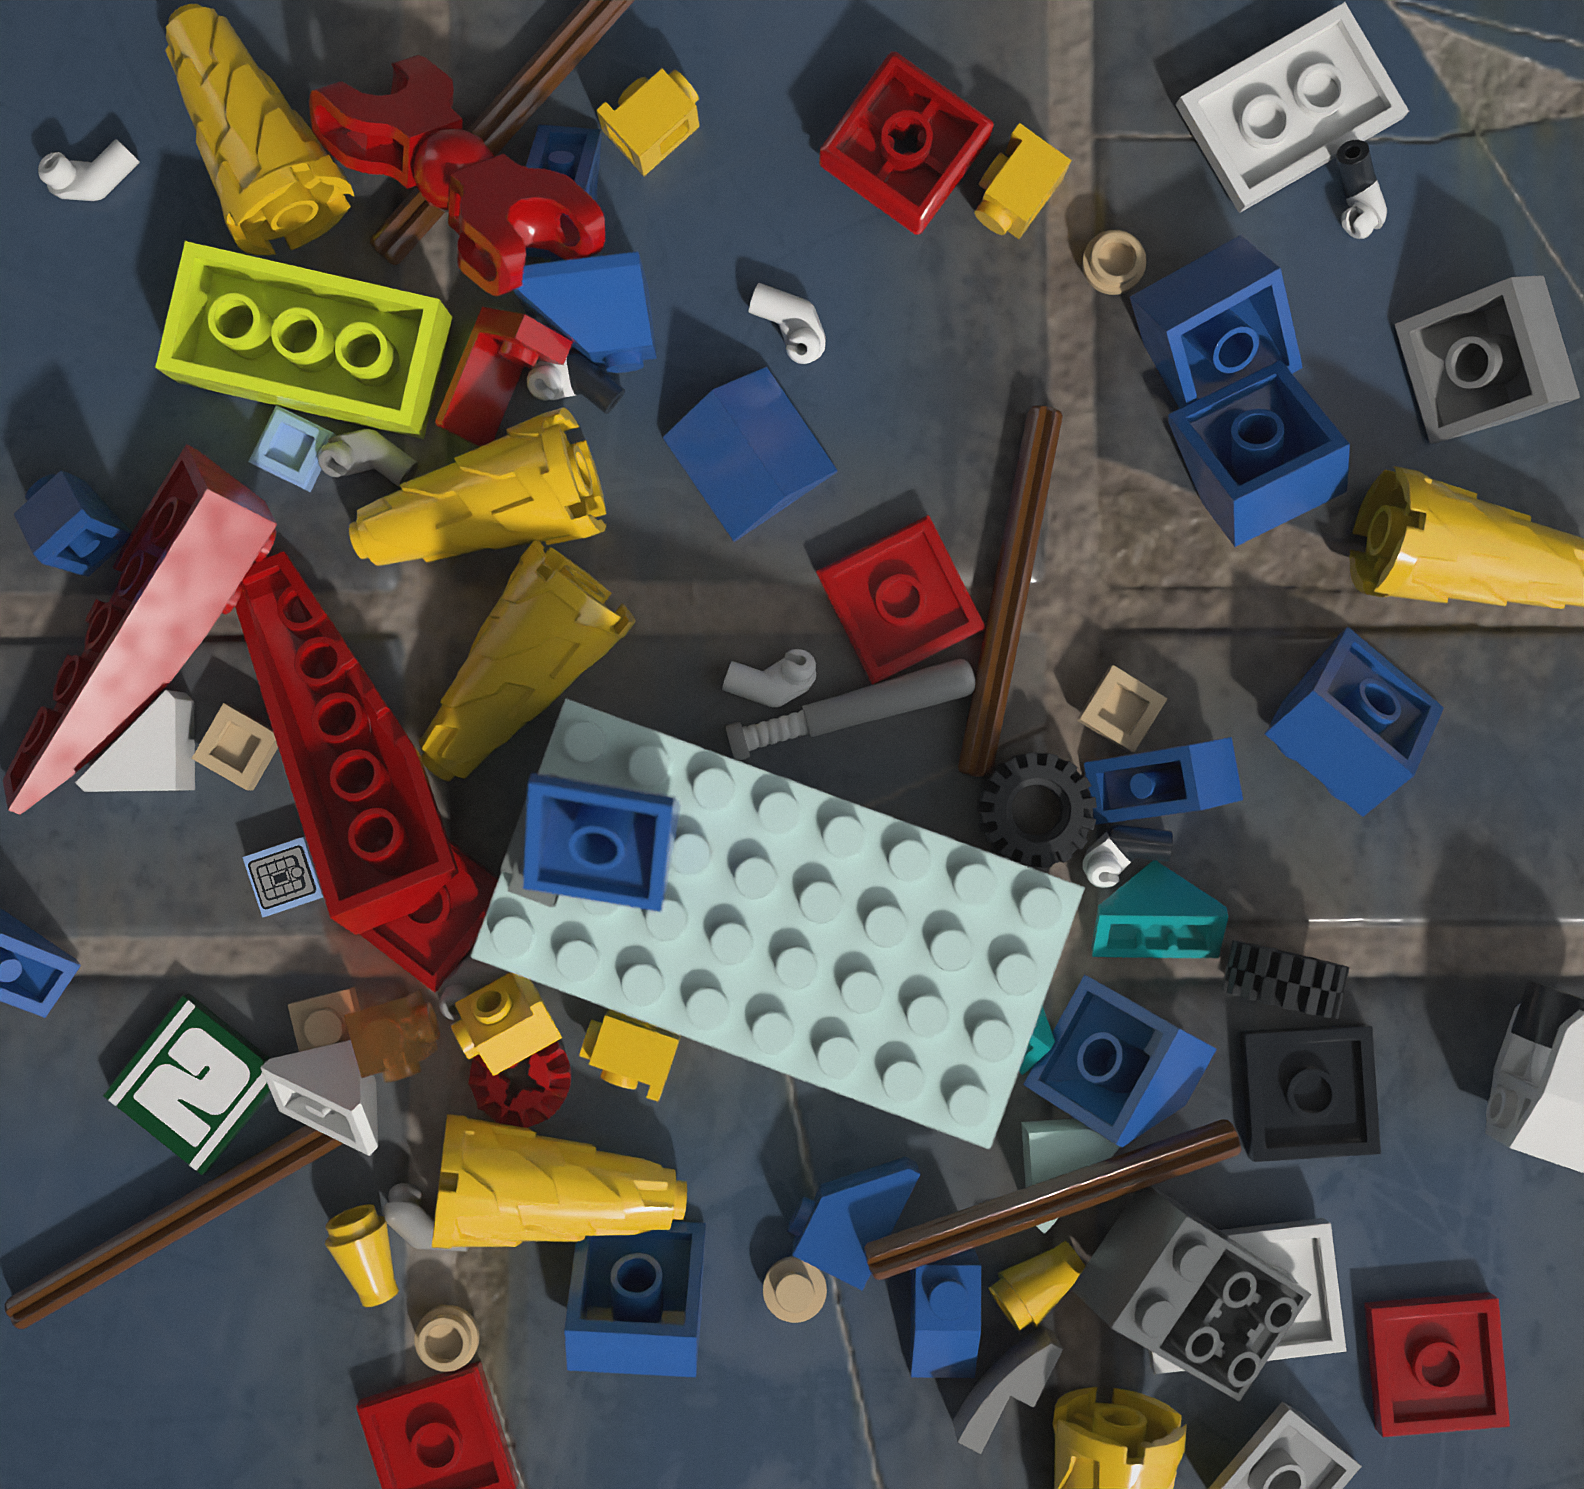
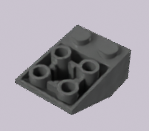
(1189, 1292)

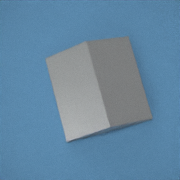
(1288, 1455)

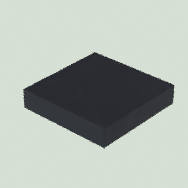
(1310, 1092)

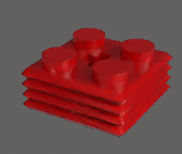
(895, 104)

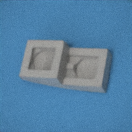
(1018, 1374)

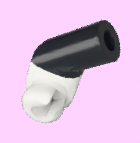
(1361, 190)
(574, 378)
(1120, 847)

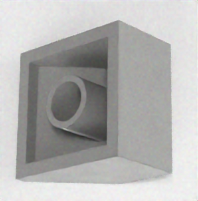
(1487, 358)

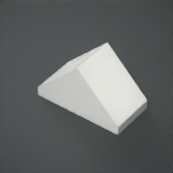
(151, 752)
(327, 1093)

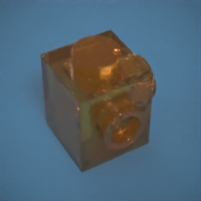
(393, 1035)

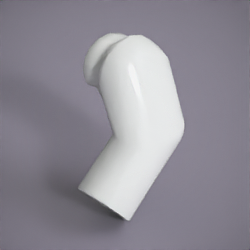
(87, 179)
(796, 320)

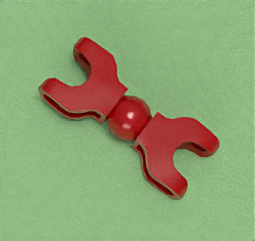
(488, 198)

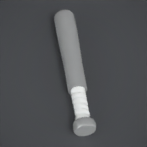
(881, 700)

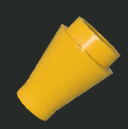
(363, 1252)
(1036, 1285)

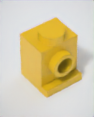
(651, 118)
(1020, 184)
(504, 1022)
(630, 1052)

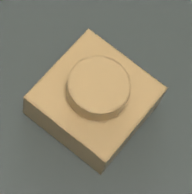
(1121, 709)
(237, 747)
(321, 1018)

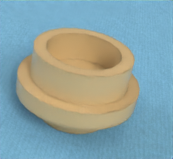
(1114, 262)
(794, 1290)
(446, 1338)

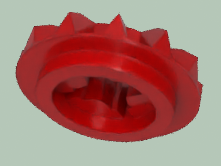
(532, 1105)

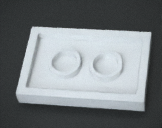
(1291, 107)
(1306, 1256)

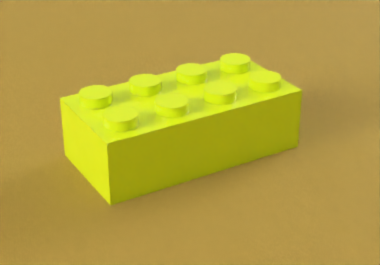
(304, 340)

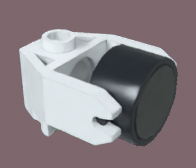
(1540, 1079)

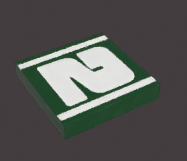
(192, 1084)

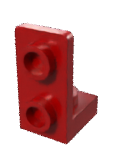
(490, 371)

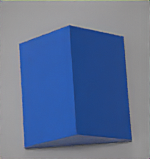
(748, 452)
(599, 842)

